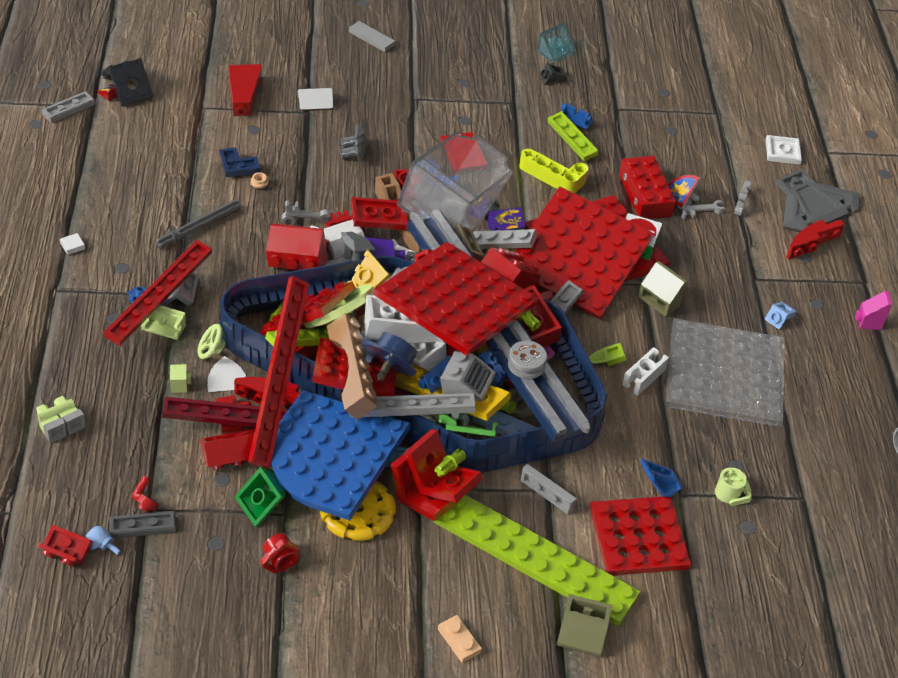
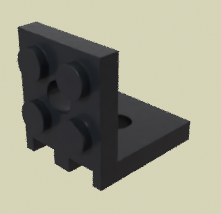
(127, 71)

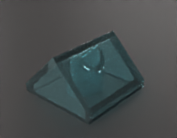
(555, 43)

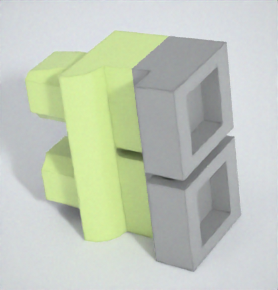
(60, 418)

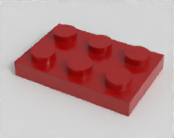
(378, 214)

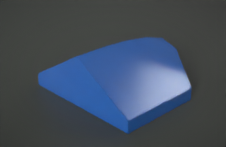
(662, 478)

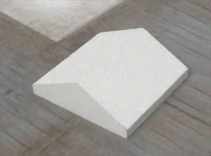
(334, 236)

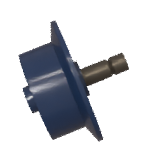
(393, 354)

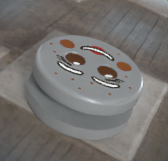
(527, 359)

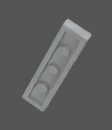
(506, 238)

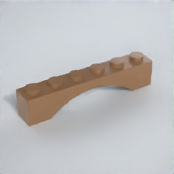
(388, 188)
(358, 393)

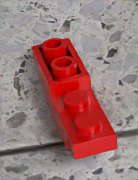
(810, 237)
(253, 389)

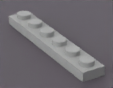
(423, 405)

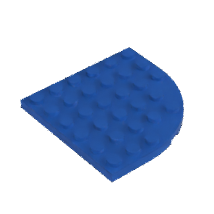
(330, 457)

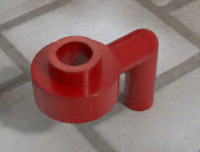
(145, 503)

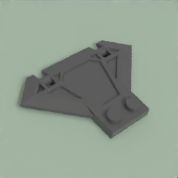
(813, 201)

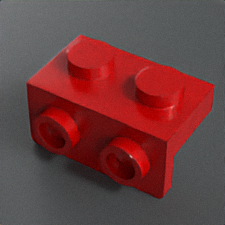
(67, 545)

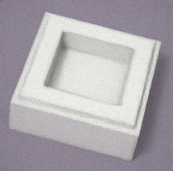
(72, 244)

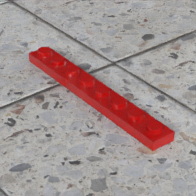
(157, 293)

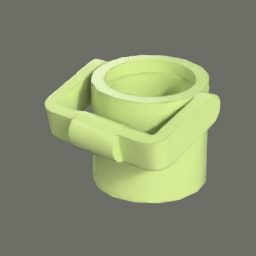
(731, 485)

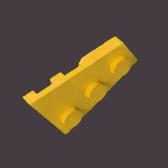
(369, 272)

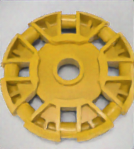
(369, 515)

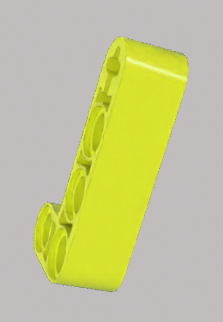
(553, 172)

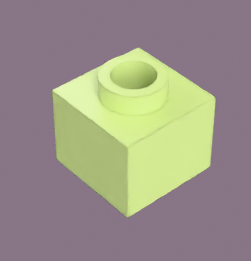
(179, 378)

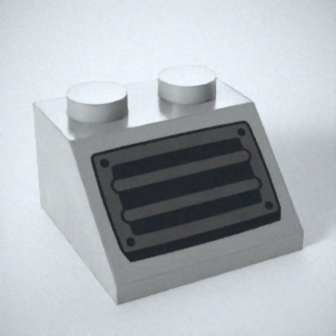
(467, 375)

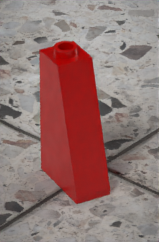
(244, 87)

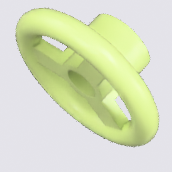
(213, 343)

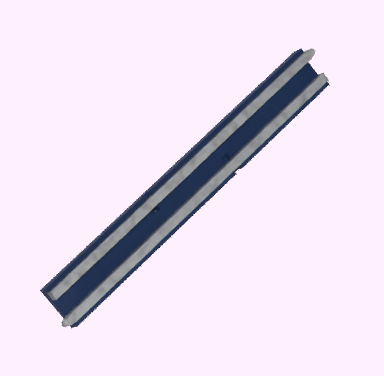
(544, 395)

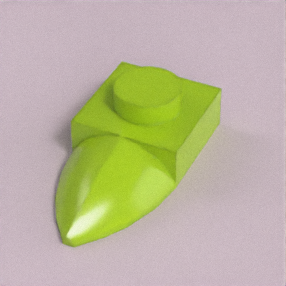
(610, 355)

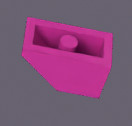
(874, 311)

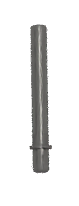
(173, 236)

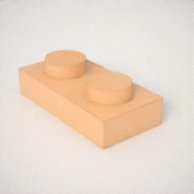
(459, 638)

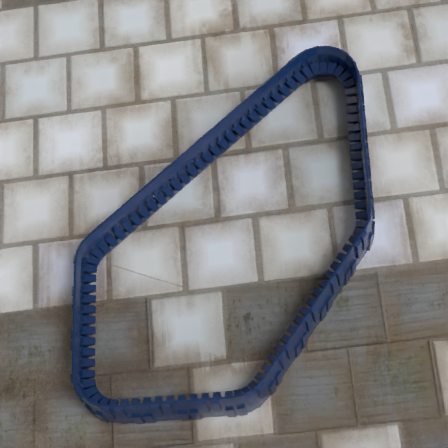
(481, 455)

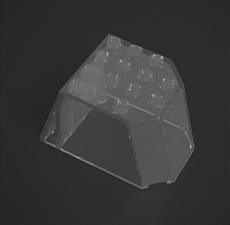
(458, 178)

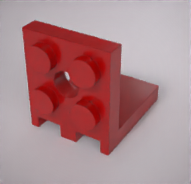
(449, 486)
(409, 495)

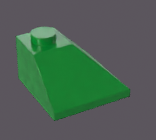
(260, 495)

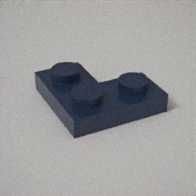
(237, 166)

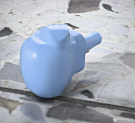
(101, 539)

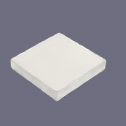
(783, 149)

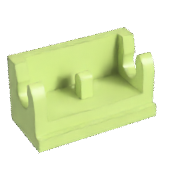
(165, 322)

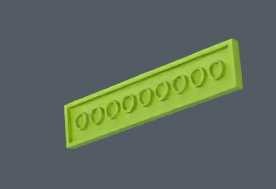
(537, 556)

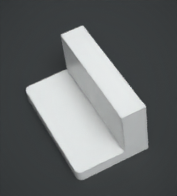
(315, 98)

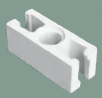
(645, 371)

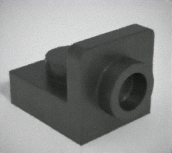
(552, 72)

